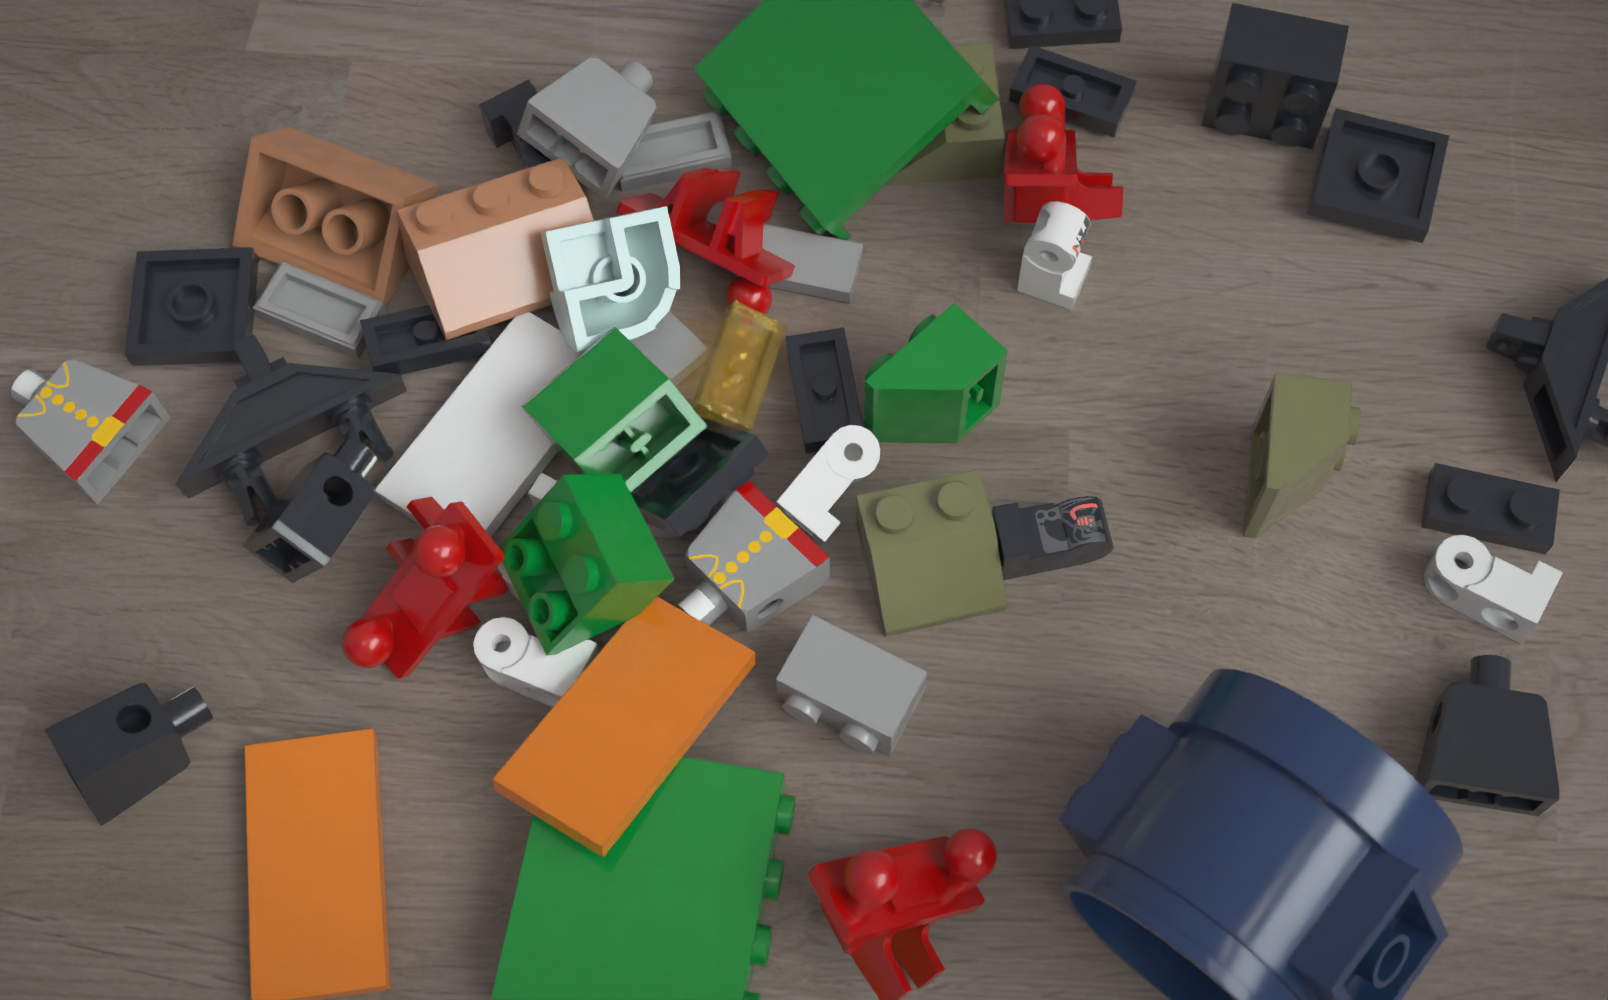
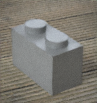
(850, 687)

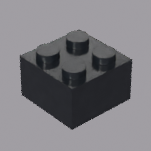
(1274, 76)

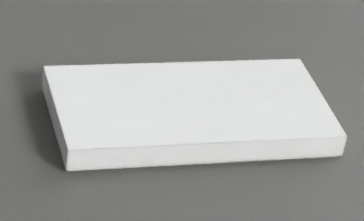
(481, 439)

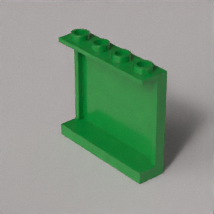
(838, 96)
(665, 908)

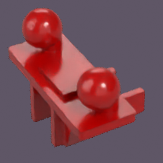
(1044, 164)
(735, 239)
(429, 594)
(895, 896)

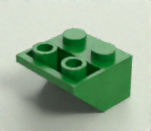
(936, 383)
(614, 412)
(583, 560)

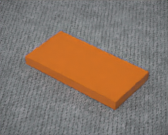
(624, 724)
(316, 868)

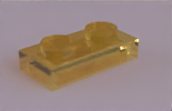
(739, 367)

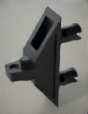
(1563, 371)
(277, 410)

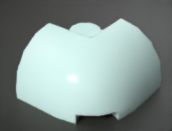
(612, 275)

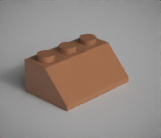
(327, 210)
(483, 245)

